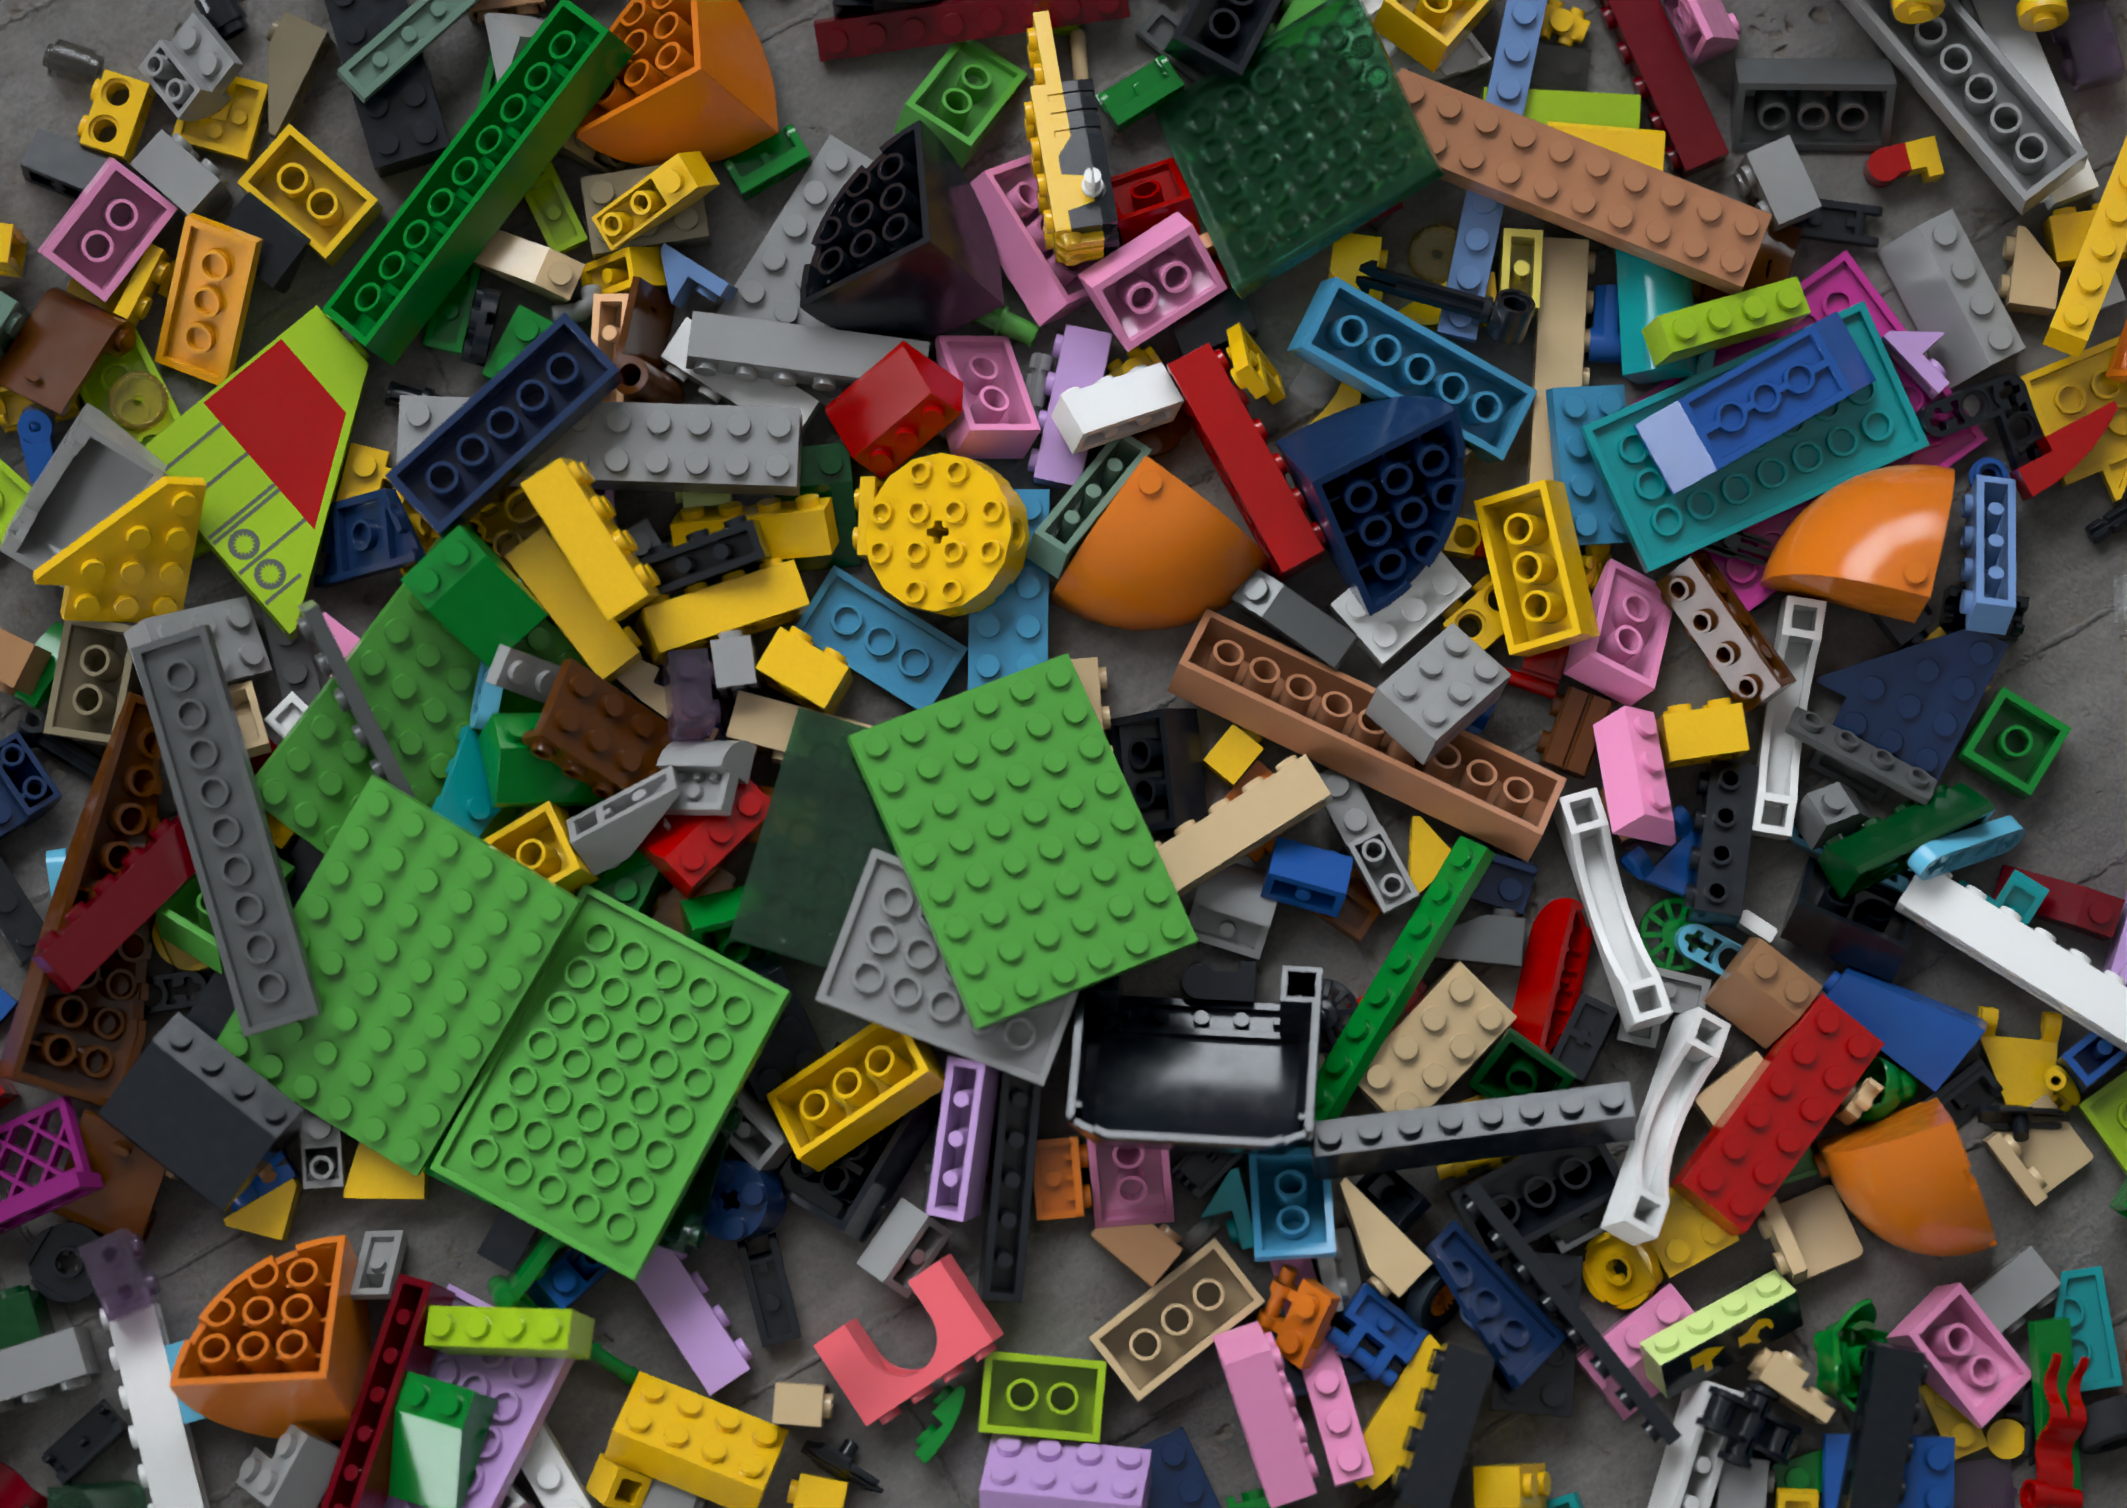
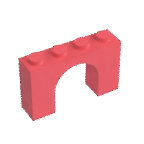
(962, 1330)

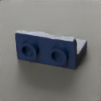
(1506, 882)

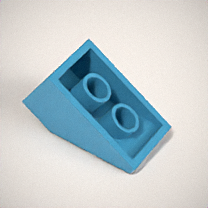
(1289, 1208)

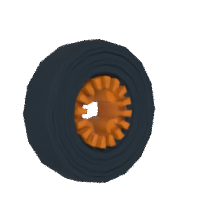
(1431, 1301)

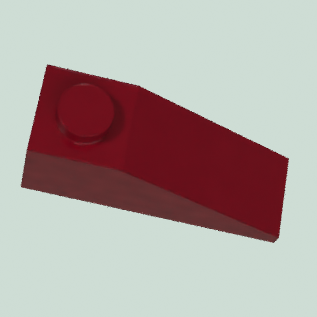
(2072, 905)

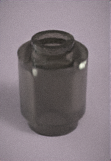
(73, 63)

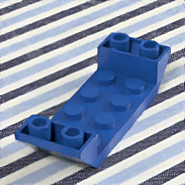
(1754, 403)

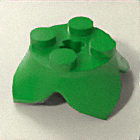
(1842, 1352)

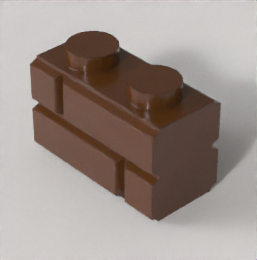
(1572, 739)

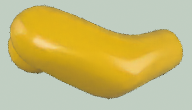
(2061, 1082)

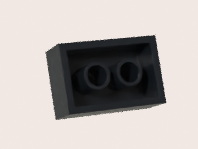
(793, 1040)

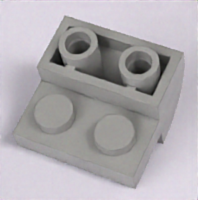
(192, 70)
(707, 774)
(1232, 913)

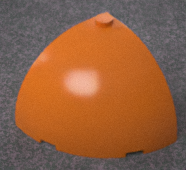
(687, 87)
(1868, 542)
(1157, 557)
(1910, 1182)
(281, 1345)

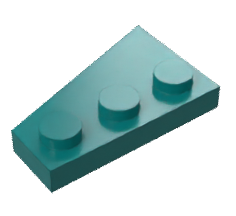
(466, 790)
(2085, 1302)

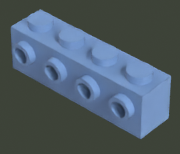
(1989, 554)

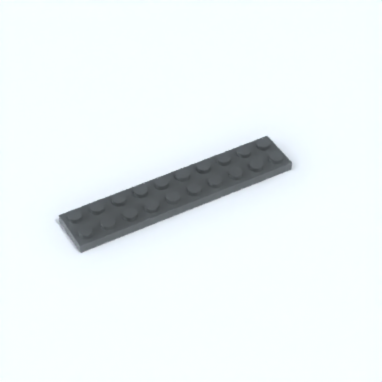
(227, 830)

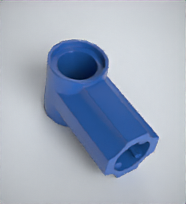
(1605, 328)

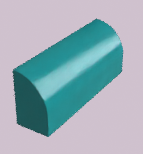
(1643, 295)

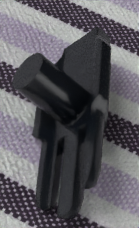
(1728, 547)
(2020, 1119)
(2025, 1414)
(841, 1462)

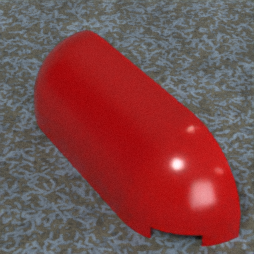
(1552, 972)

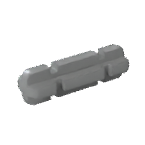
(1036, 380)

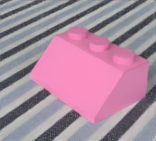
(1153, 281)
(1634, 776)
(1643, 1321)

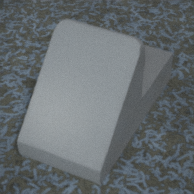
(379, 1264)

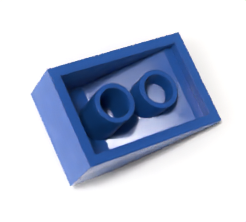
(1927, 1476)

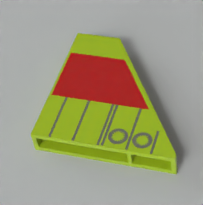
(273, 458)

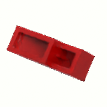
(2062, 451)

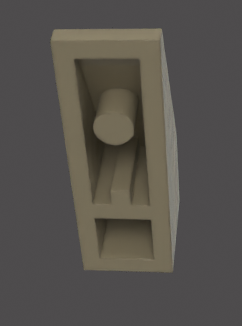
(293, 61)

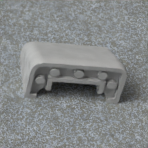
(82, 484)

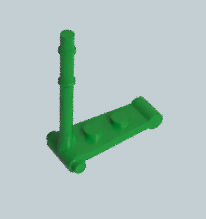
(511, 1293)

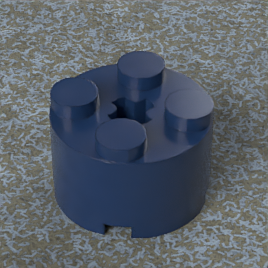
(760, 1201)

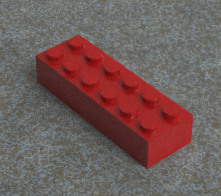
(1245, 463)
(1776, 1116)

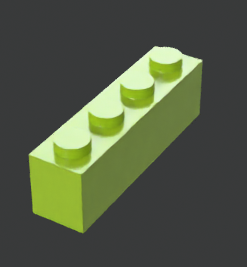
(1582, 107)
(1725, 321)
(509, 1332)

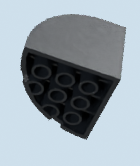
(904, 246)

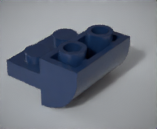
(24, 786)

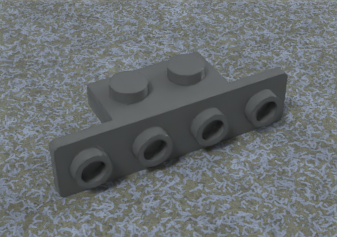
(1856, 762)

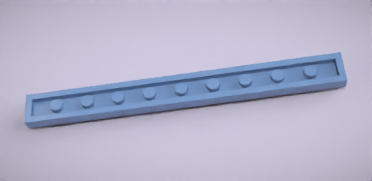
(1481, 215)

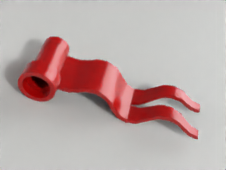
(2055, 1443)

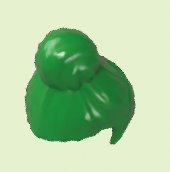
(1898, 1087)

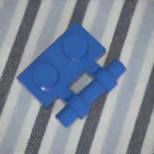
(1383, 1325)

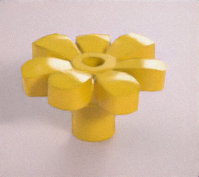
(1594, 562)

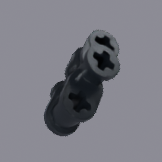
(1748, 1426)

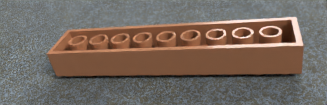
(1587, 187)
(1324, 716)

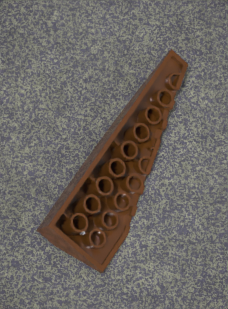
(92, 1036)

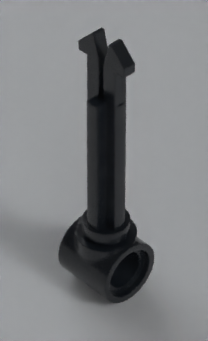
(1506, 315)

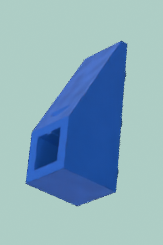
(567, 1280)

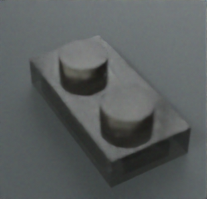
(1561, 67)

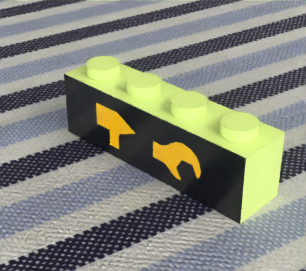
(1721, 1334)

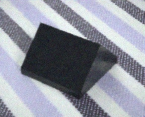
(282, 242)

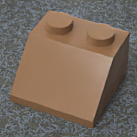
(1762, 992)
(1141, 1248)

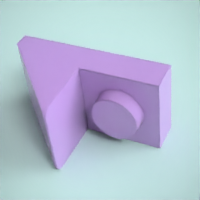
(1907, 351)

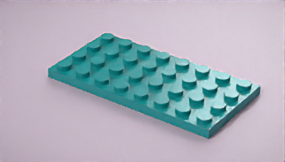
(1804, 462)

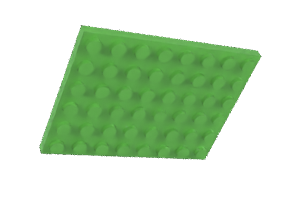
(421, 696)
(1022, 841)
(418, 969)
(611, 1082)

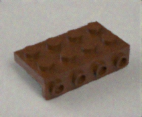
(597, 732)

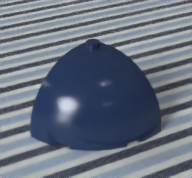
(1381, 489)

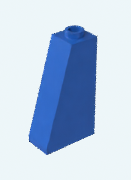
(1916, 1029)

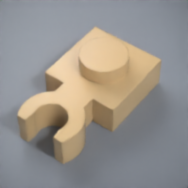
(1858, 1100)

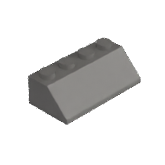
(1951, 294)

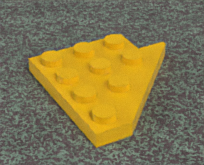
(2074, 389)
(134, 559)

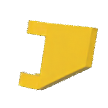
(2021, 1061)

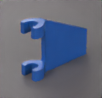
(1672, 869)

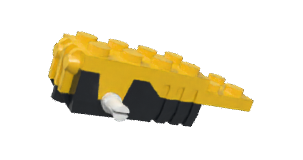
(1067, 156)

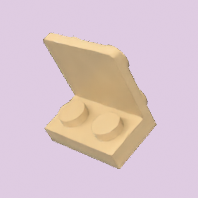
(2041, 1160)

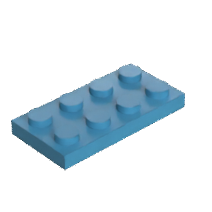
(1589, 501)
(881, 639)

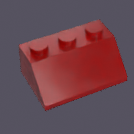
(895, 409)
(696, 846)

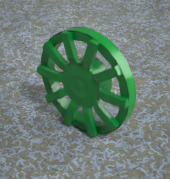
(1667, 934)

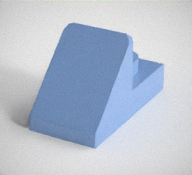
(684, 275)

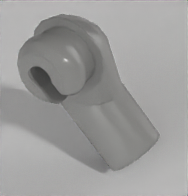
(580, 310)

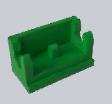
(1140, 93)
(768, 163)

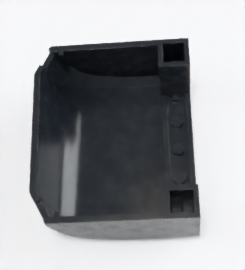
(1197, 1069)

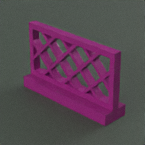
(50, 1192)

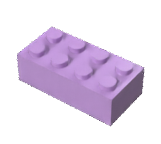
(1063, 1474)

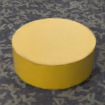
(2005, 1438)

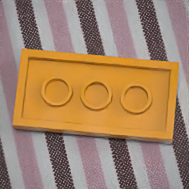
(208, 299)

